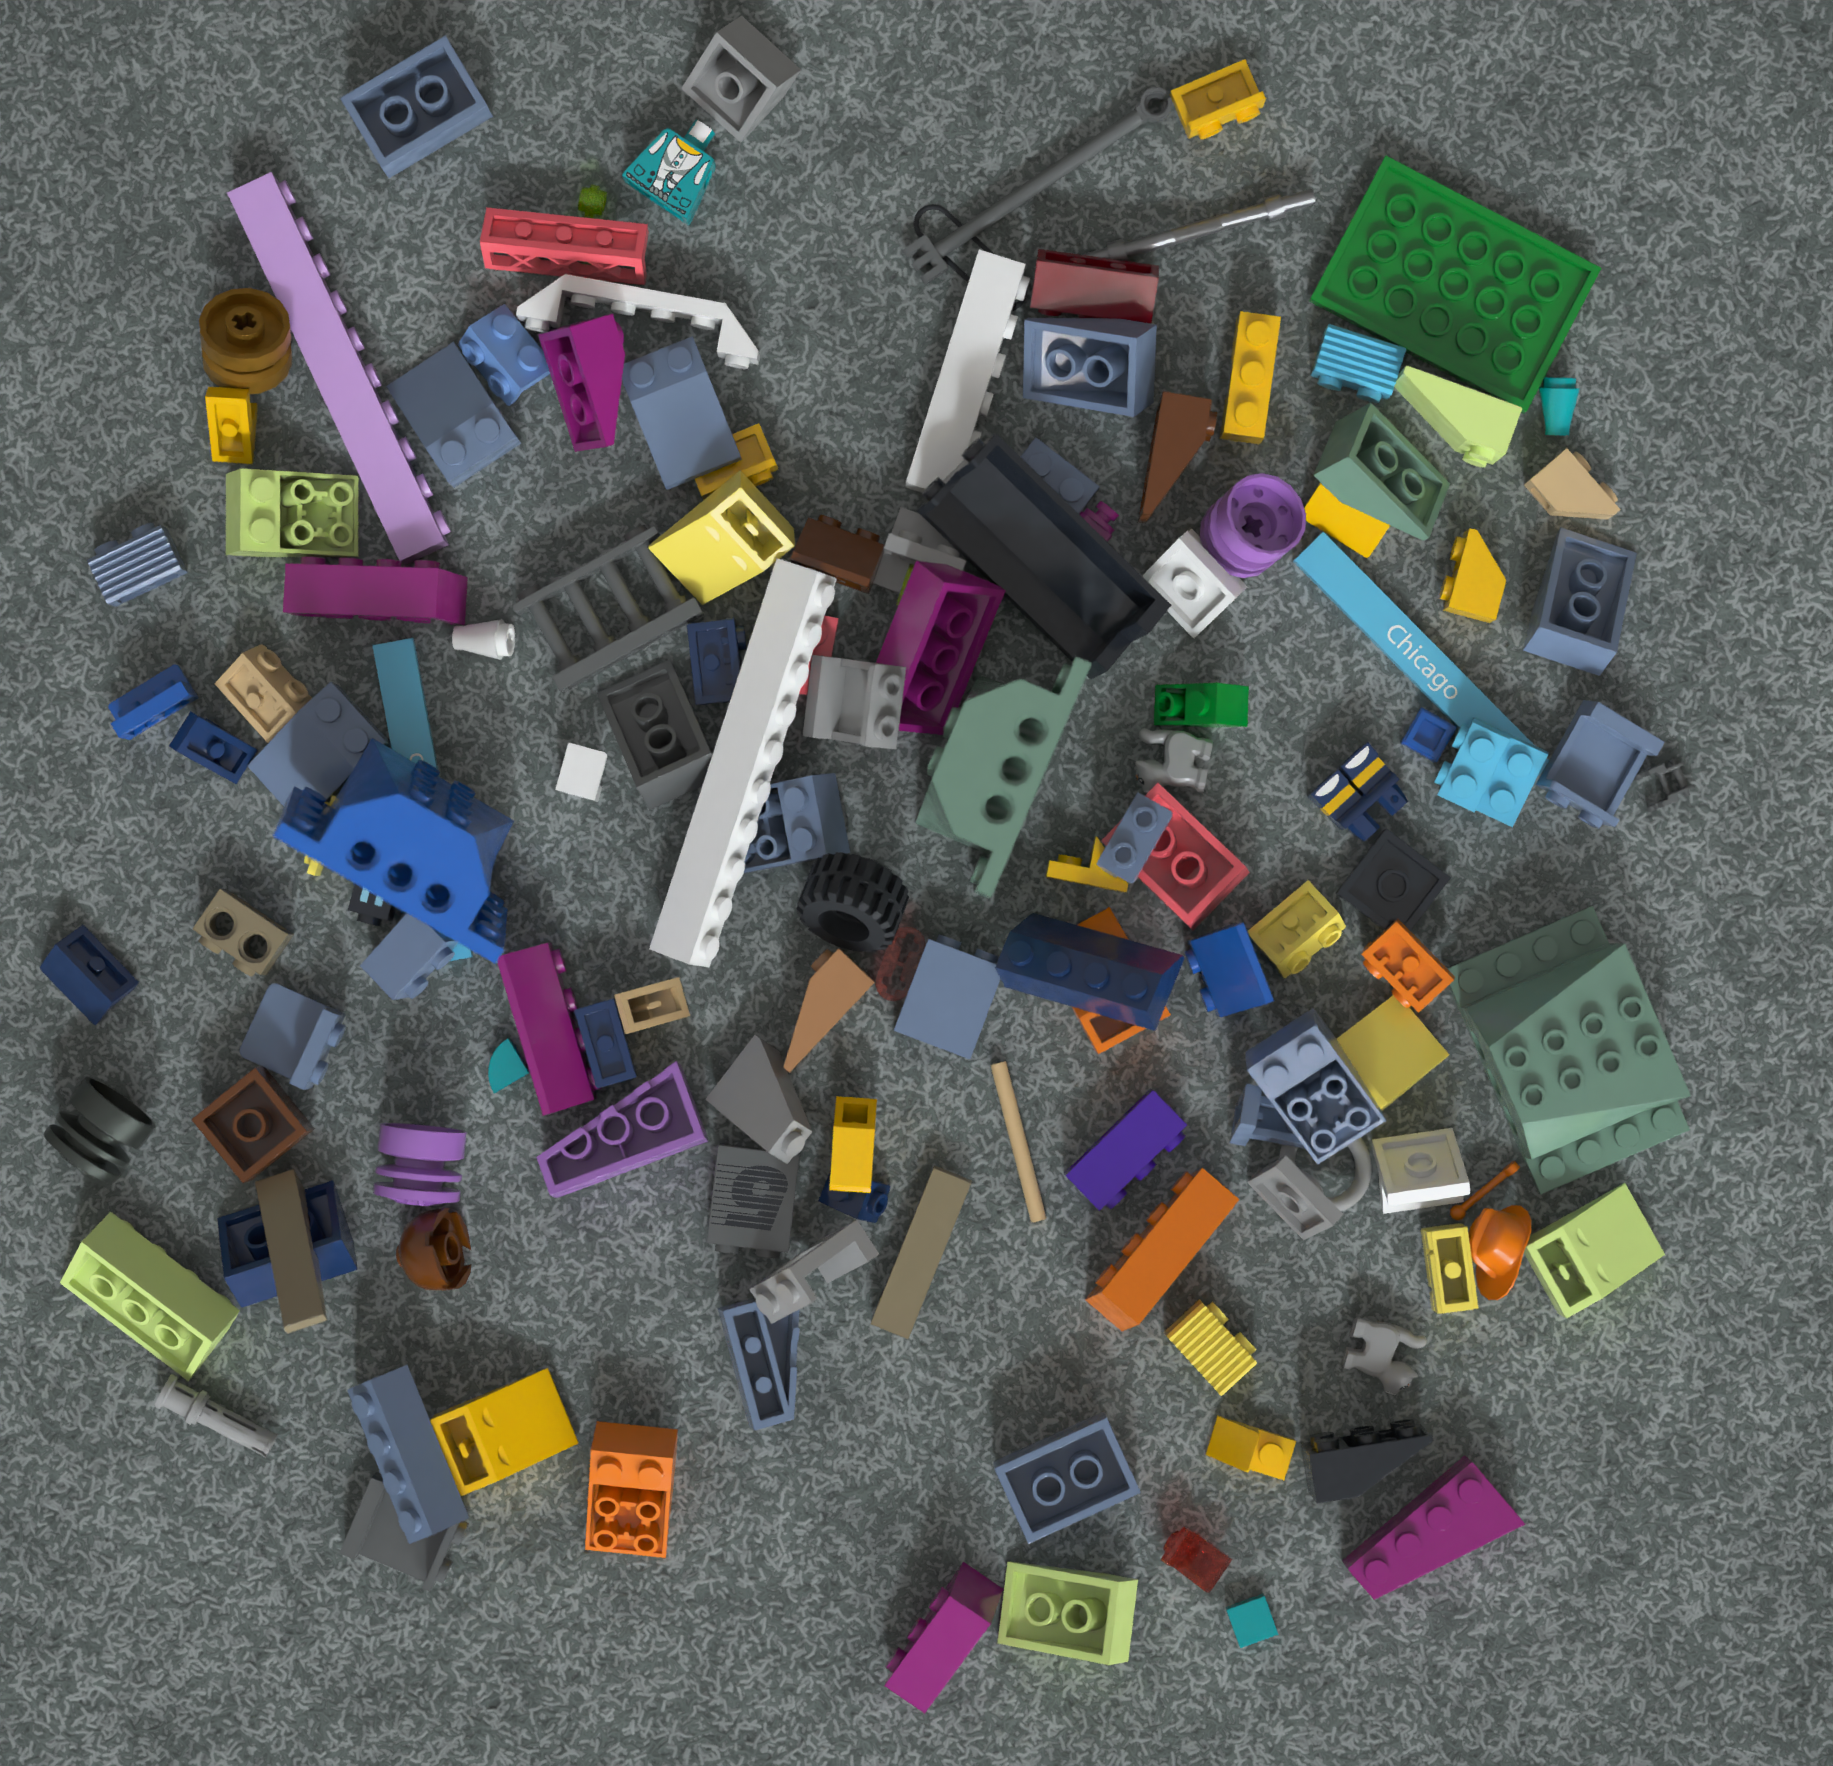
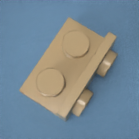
(263, 690)

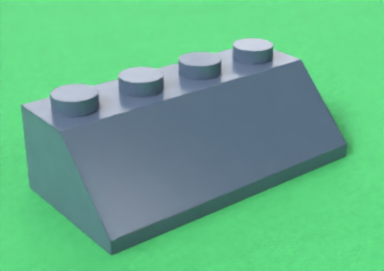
(408, 1454)

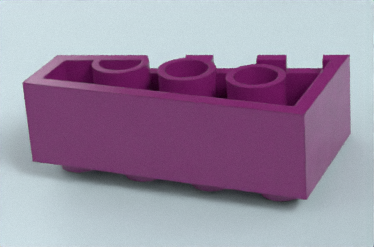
(1435, 1528)

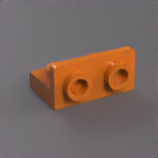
(1406, 966)

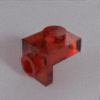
(1195, 1558)

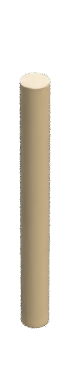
(1018, 1141)

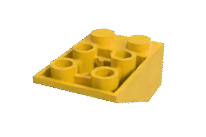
(503, 1431)

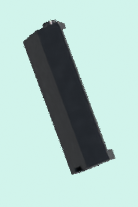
(1042, 555)

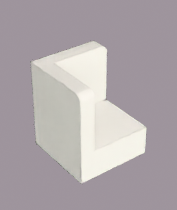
(582, 772)

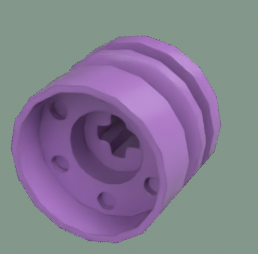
(1253, 525)
(419, 1163)

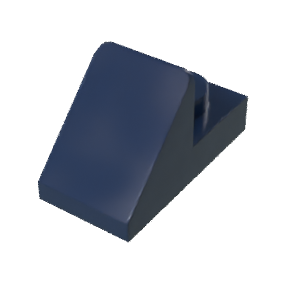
(213, 747)

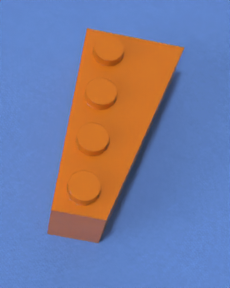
(1162, 1250)

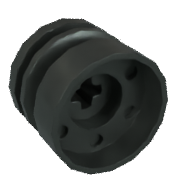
(103, 1124)

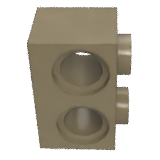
(247, 924)

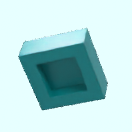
(1251, 1620)

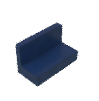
(88, 974)
(605, 1043)

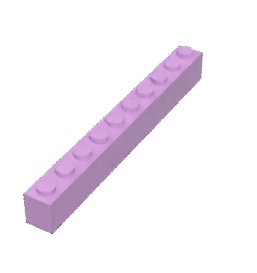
(338, 368)

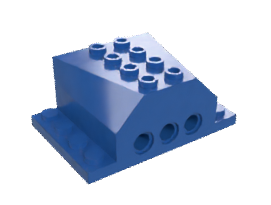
(409, 843)

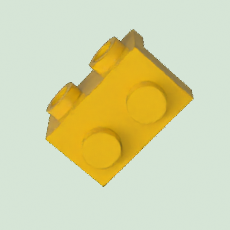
(1217, 100)
(756, 462)

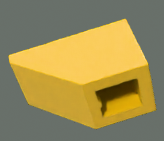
(1476, 580)
(853, 1144)

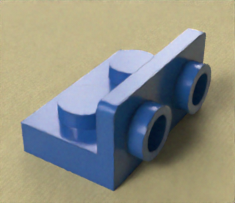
(151, 702)

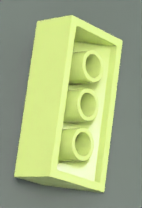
(149, 1295)

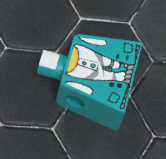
(674, 170)

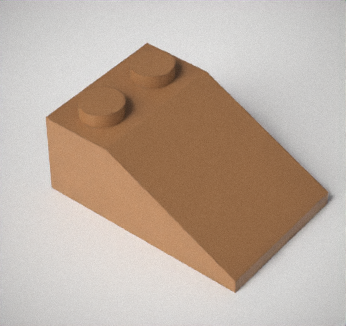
(828, 997)

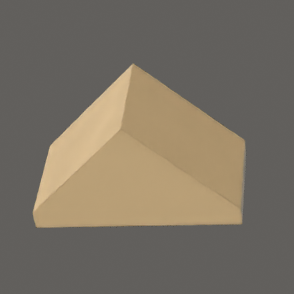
(652, 1005)

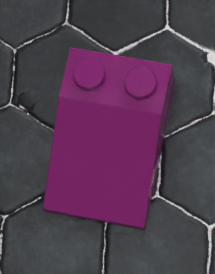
(587, 377)

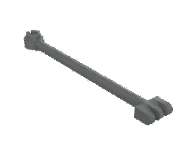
(934, 253)

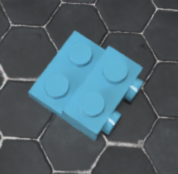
(1490, 771)

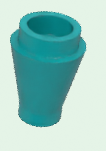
(1558, 404)

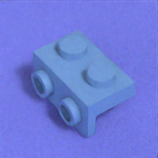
(504, 354)

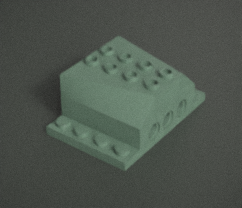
(996, 764)
(1571, 1048)

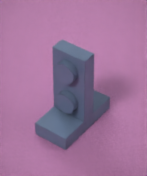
(1259, 1120)

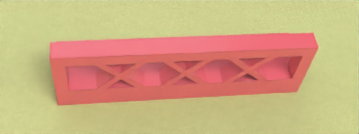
(565, 243)

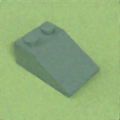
(1381, 473)

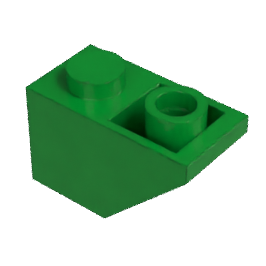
(1201, 705)

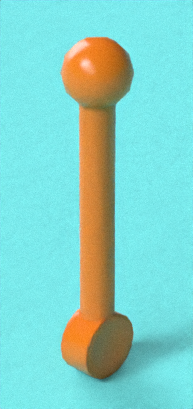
(1458, 1211)

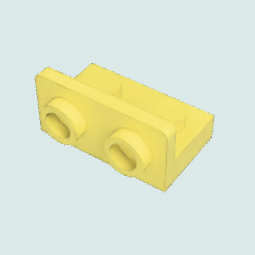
(1297, 929)

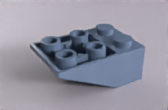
(798, 823)
(1314, 1086)

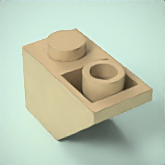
(1570, 491)

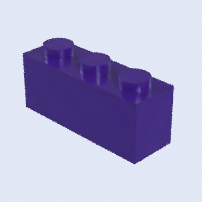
(1126, 1151)

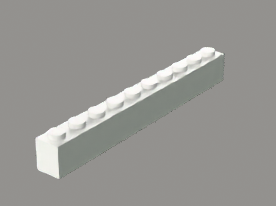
(743, 763)

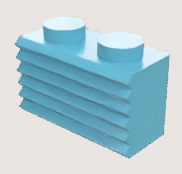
(1357, 363)

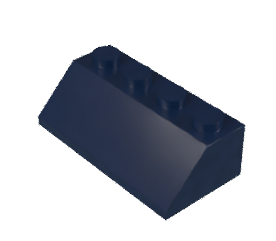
(1089, 970)

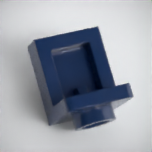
(857, 1204)

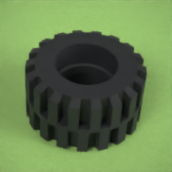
(852, 902)

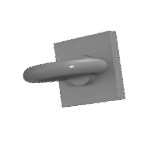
(1300, 1197)

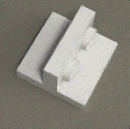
(1193, 583)
(1420, 1170)

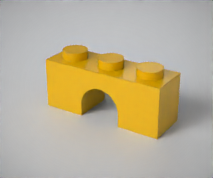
(1250, 377)

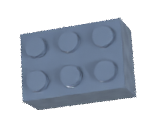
(416, 107)
(1066, 1477)

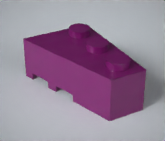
(943, 1638)

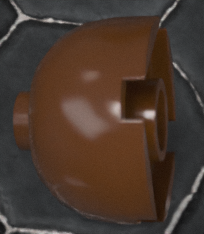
(433, 1250)

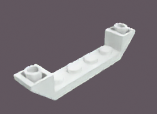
(547, 307)

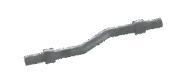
(1272, 208)

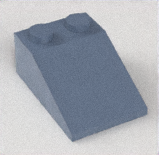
(1090, 363)
(679, 413)
(453, 415)
(1581, 602)
(317, 746)

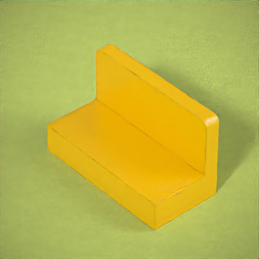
(1343, 522)

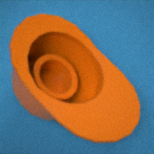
(1498, 1248)

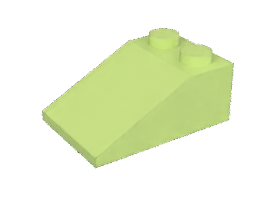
(1463, 417)
(1068, 1612)

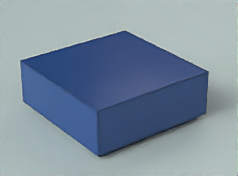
(1428, 735)

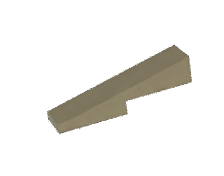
(291, 1250)
(921, 1252)

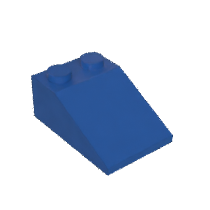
(1228, 970)

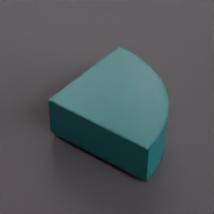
(505, 1066)

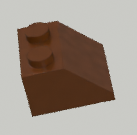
(839, 553)

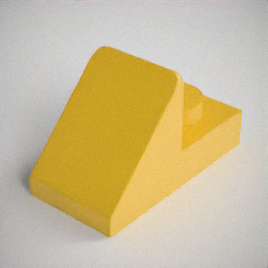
(231, 424)
(1070, 869)
(1250, 1448)

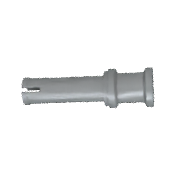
(199, 1408)

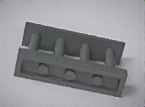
(608, 649)

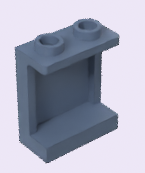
(1596, 763)
(949, 997)

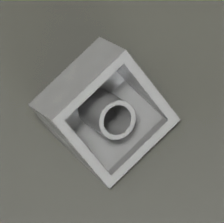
(740, 78)

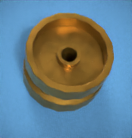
(246, 340)

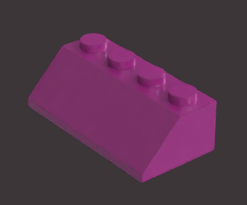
(938, 641)
(547, 1027)

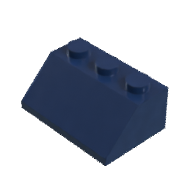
(246, 1251)

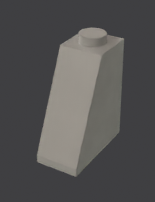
(763, 1101)

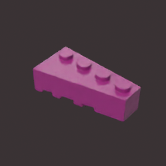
(375, 591)

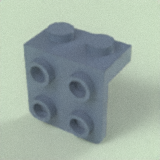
(293, 1036)

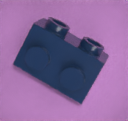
(715, 659)

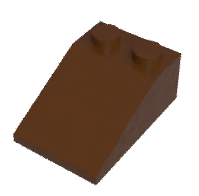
(1177, 436)

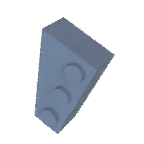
(762, 1361)

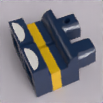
(1372, 781)

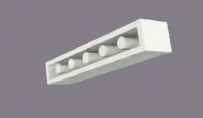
(968, 367)

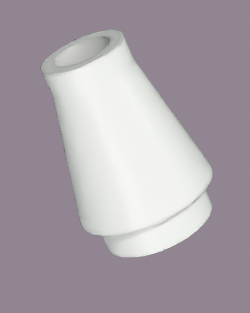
(485, 638)

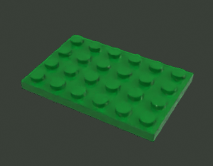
(1455, 284)

